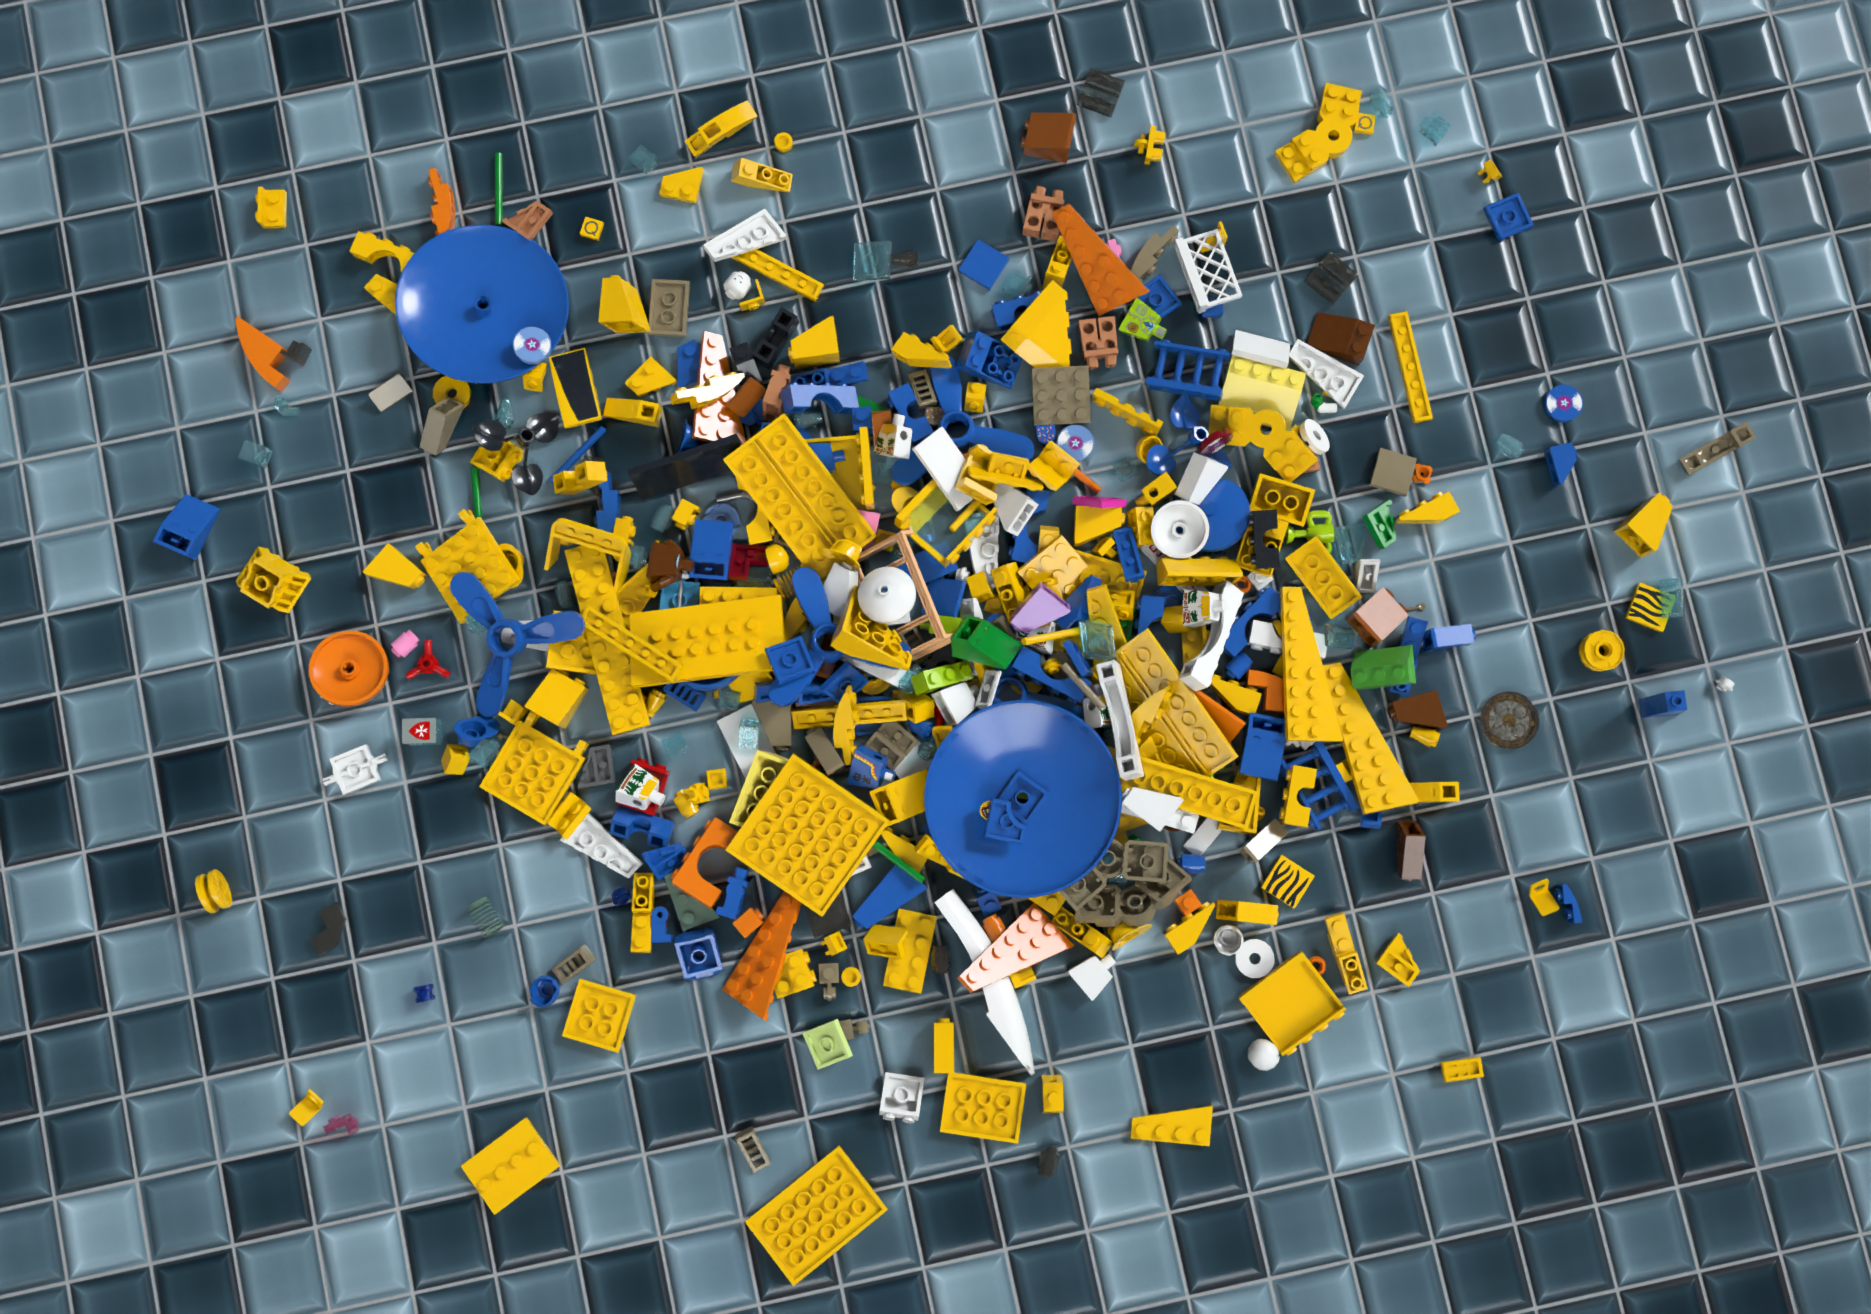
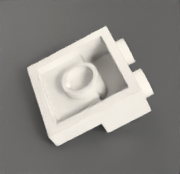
(901, 1097)

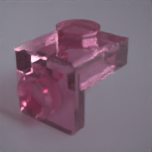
(336, 1122)

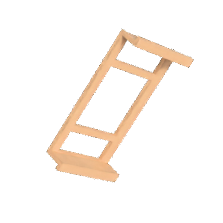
(942, 639)

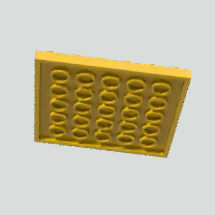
(807, 835)

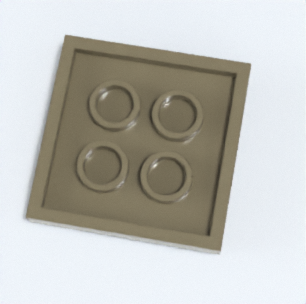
(1061, 395)

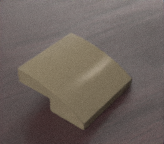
(1393, 472)
(892, 742)

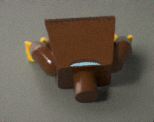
(665, 566)

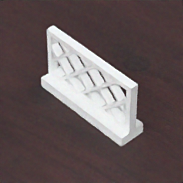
(1191, 271)

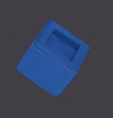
(1213, 312)

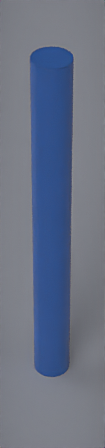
(580, 452)

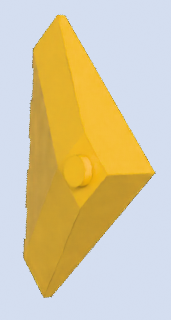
(1041, 330)
(867, 639)

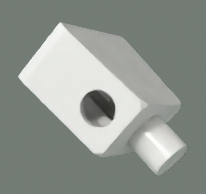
(956, 702)
(1092, 974)

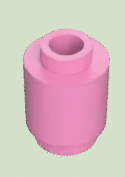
(404, 644)

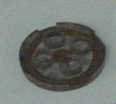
(1509, 720)

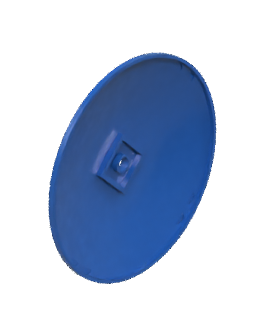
(1069, 805)

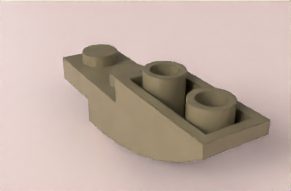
(1147, 258)

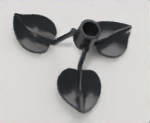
(542, 426)

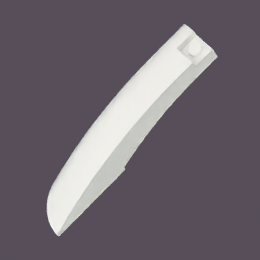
(1000, 995)

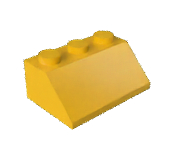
(1288, 498)

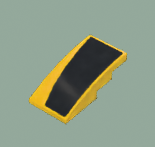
(575, 388)

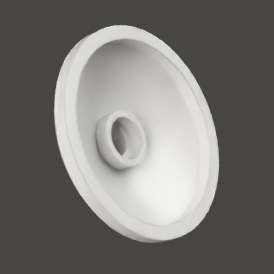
(1183, 515)
(894, 603)

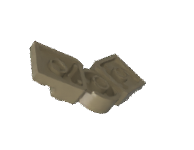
(1133, 860)
(1115, 906)

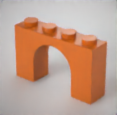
(688, 879)

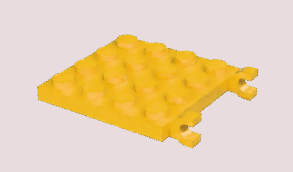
(469, 551)
(533, 770)

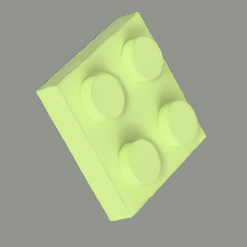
(827, 1044)

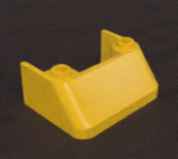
(570, 532)

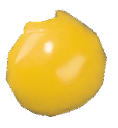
(1144, 444)
(777, 558)

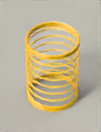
(778, 587)

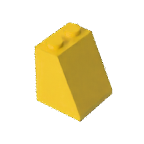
(621, 307)
(815, 346)
(1646, 525)
(557, 698)

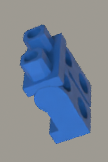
(735, 894)

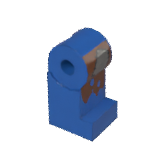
(659, 925)

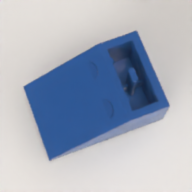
(988, 359)
(187, 526)
(711, 549)
(1262, 746)

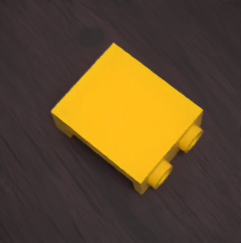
(979, 490)

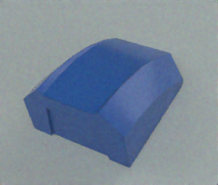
(698, 954)

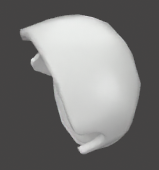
(1228, 940)
(1263, 1054)

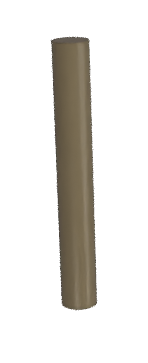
(1083, 686)

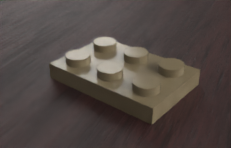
(669, 308)

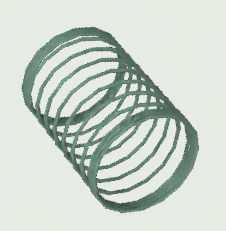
(477, 903)

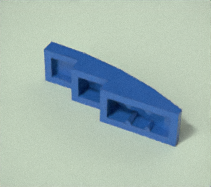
(811, 695)

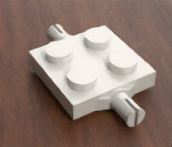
(355, 769)

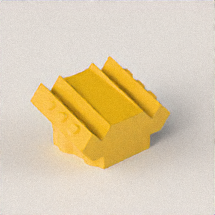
(272, 580)

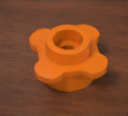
(1427, 473)

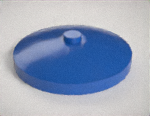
(1226, 514)

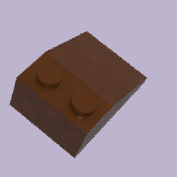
(1341, 337)

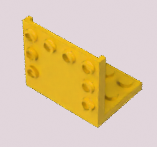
(855, 473)

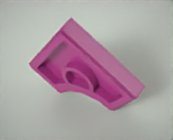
(1099, 502)

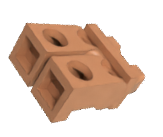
(1041, 208)
(1098, 348)
(773, 400)

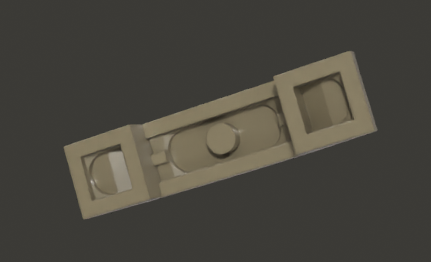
(1717, 448)

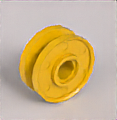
(1612, 647)
(213, 891)

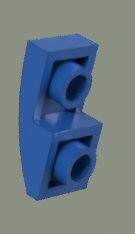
(1565, 896)

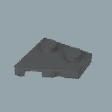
(598, 768)

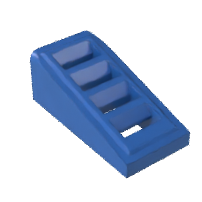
(698, 702)

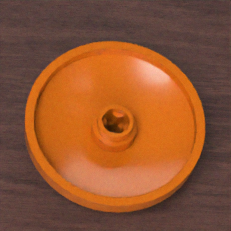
(338, 655)

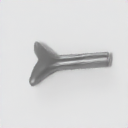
(734, 496)

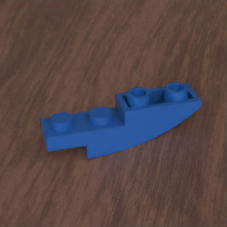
(846, 374)
(610, 502)
(1412, 635)

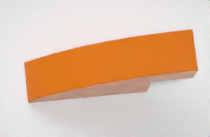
(262, 354)
(1273, 689)

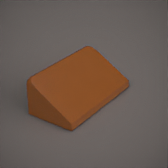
(746, 397)
(878, 419)

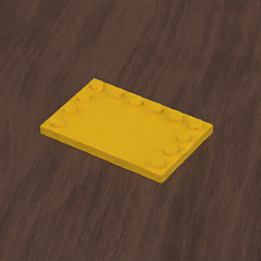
(816, 1215)

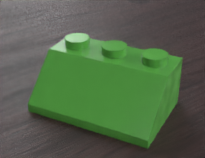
(1383, 668)

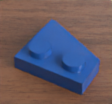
(688, 363)

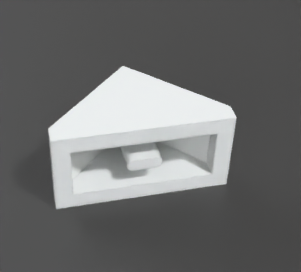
(1366, 575)

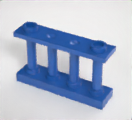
(1193, 388)
(1336, 785)

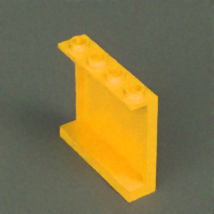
(1292, 1003)

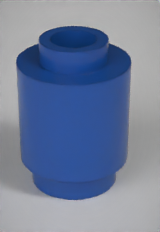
(1238, 666)
(922, 729)
(1192, 863)

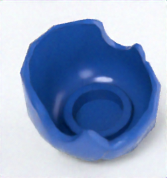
(544, 991)

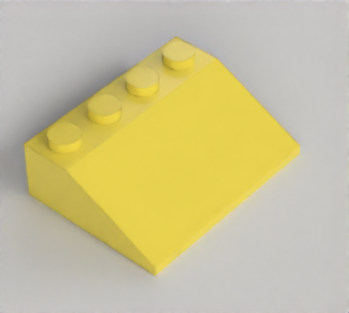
(1262, 387)

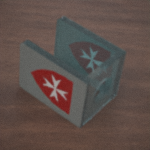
(422, 731)

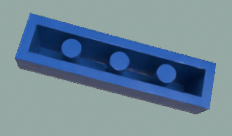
(929, 567)

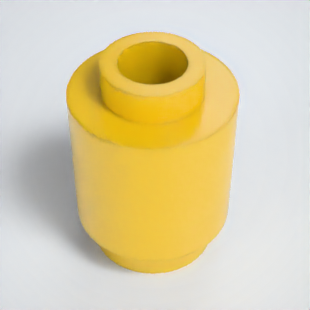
(686, 809)

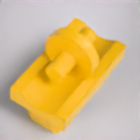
(1154, 137)

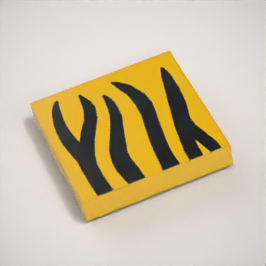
(1647, 608)
(1287, 881)

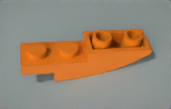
(444, 210)

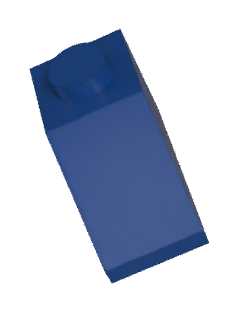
(1560, 461)

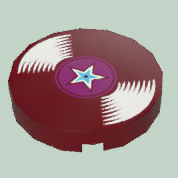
(1215, 442)

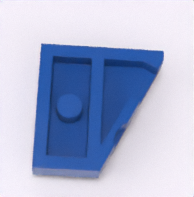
(665, 859)

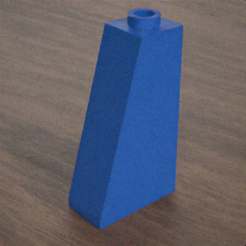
(1663, 704)
(888, 896)

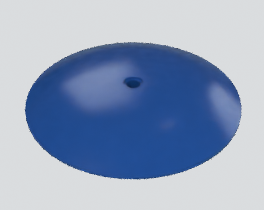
(472, 268)

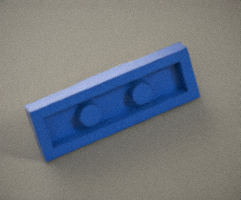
(1128, 554)

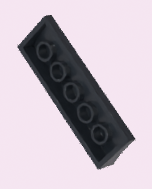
(683, 467)

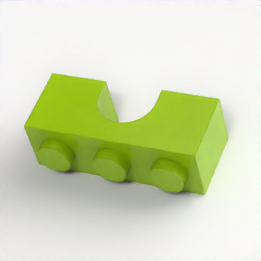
(940, 677)

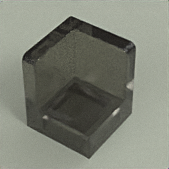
(297, 352)

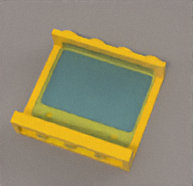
(930, 520)

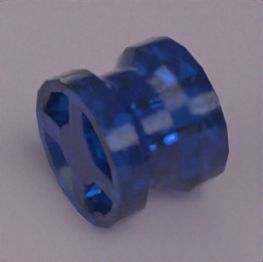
(424, 993)

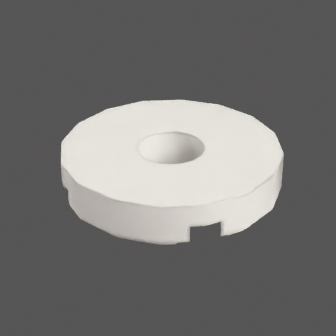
(1315, 436)
(1265, 963)

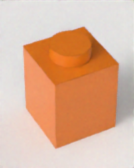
(1187, 902)
(749, 922)

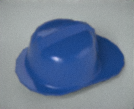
(686, 438)
(475, 729)

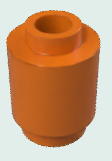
(993, 927)

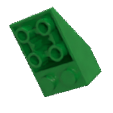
(984, 644)

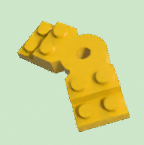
(1313, 148)
(1282, 447)

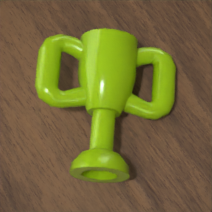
(1324, 531)

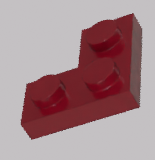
(744, 556)

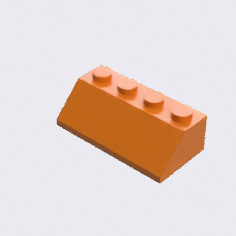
(1224, 719)

